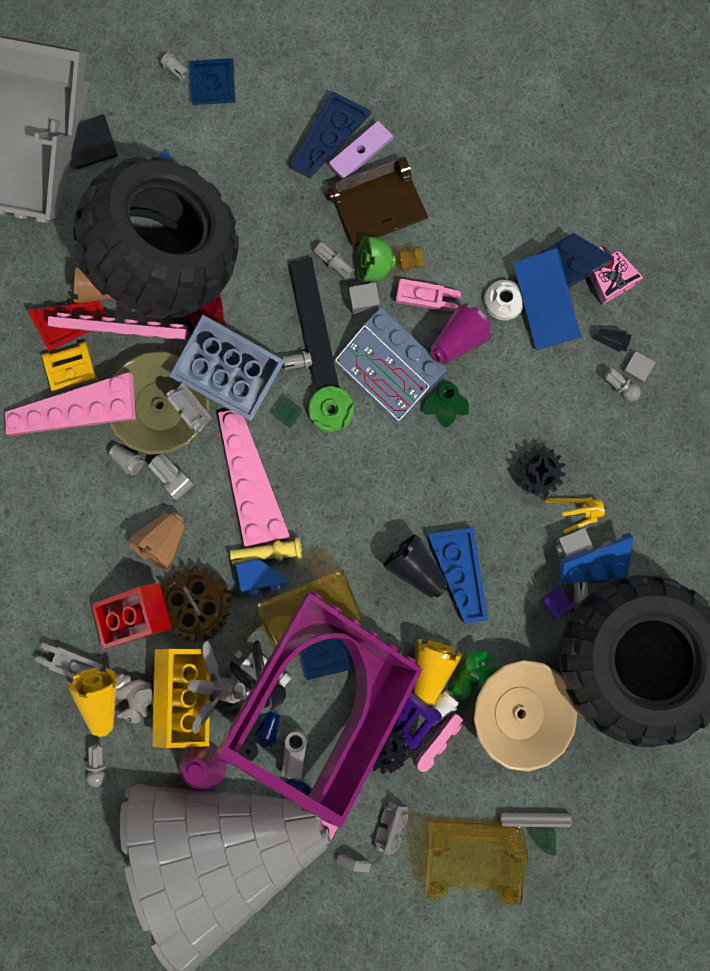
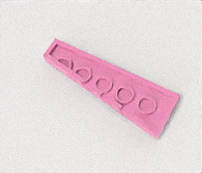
(175, 331)
(86, 406)
(254, 497)

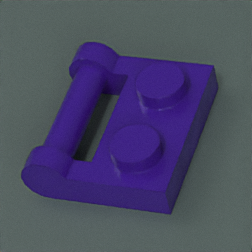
(408, 715)

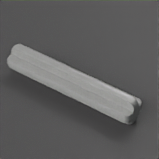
(535, 820)

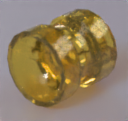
(411, 258)

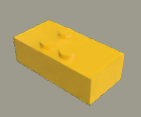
(173, 703)

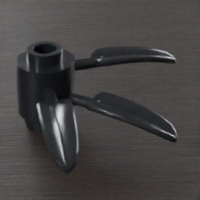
(275, 698)

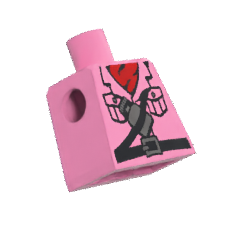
(615, 278)

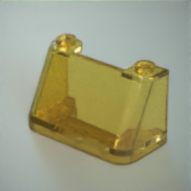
(332, 588)
(476, 858)

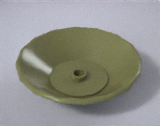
(155, 429)

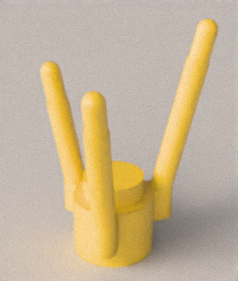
(590, 509)

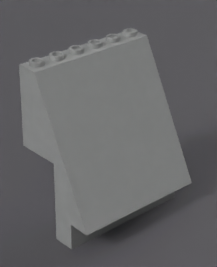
(38, 99)

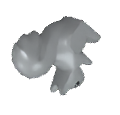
(139, 696)

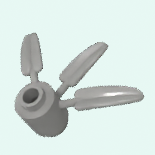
(221, 688)

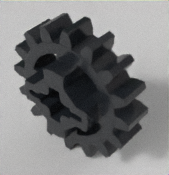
(550, 472)
(393, 749)

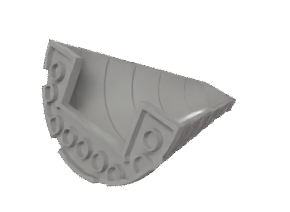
(209, 863)

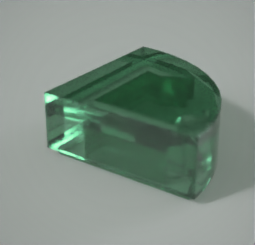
(545, 840)

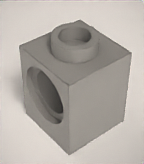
(573, 543)

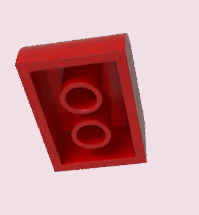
(131, 616)

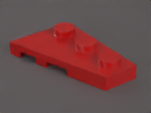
(57, 337)

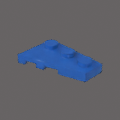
(601, 563)

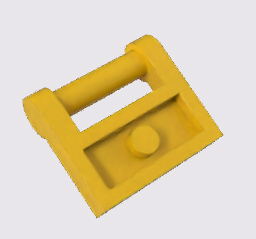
(71, 373)

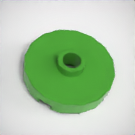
(331, 396)

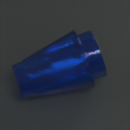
(267, 730)

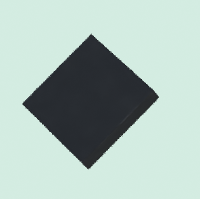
(92, 142)

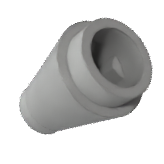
(128, 461)

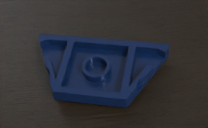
(580, 258)

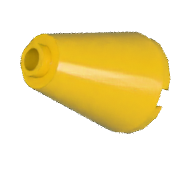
(437, 666)
(95, 698)

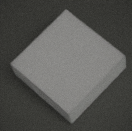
(639, 367)

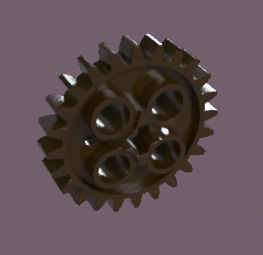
(212, 593)

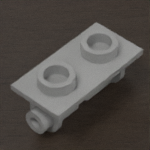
(193, 411)
(396, 819)

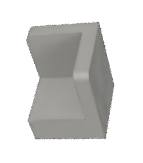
(364, 298)

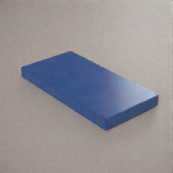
(547, 299)

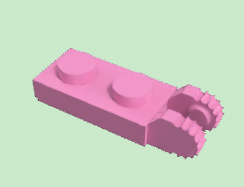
(426, 295)
(437, 742)

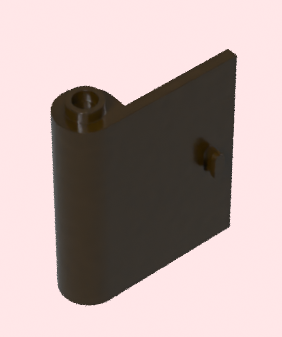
(375, 197)

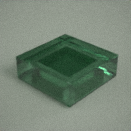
(287, 412)

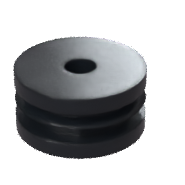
(249, 746)

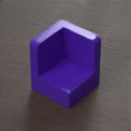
(556, 603)

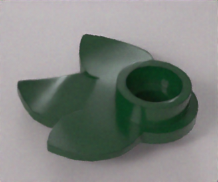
(446, 408)

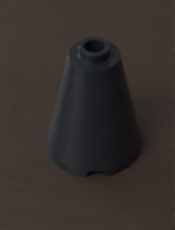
(416, 567)

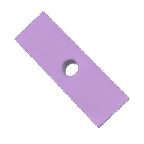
(370, 142)

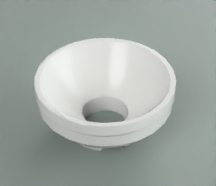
(500, 309)

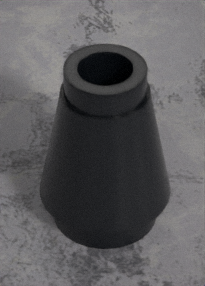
(615, 339)

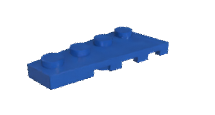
(460, 565)

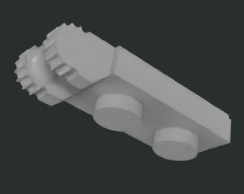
(66, 661)

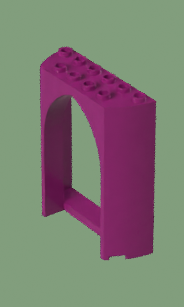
(381, 693)

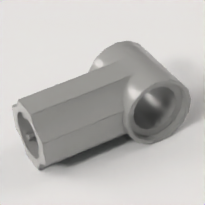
(173, 479)
(294, 756)

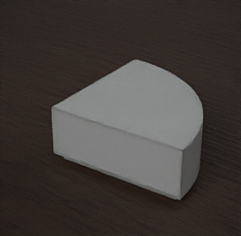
(354, 865)

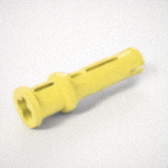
(277, 550)

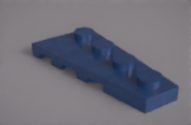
(329, 132)

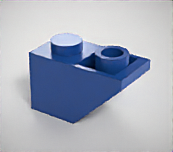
(257, 576)

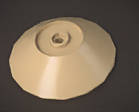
(546, 718)

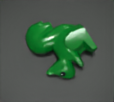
(472, 671)

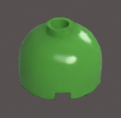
(375, 259)

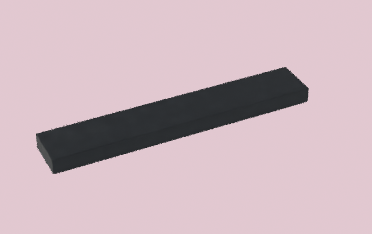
(314, 323)

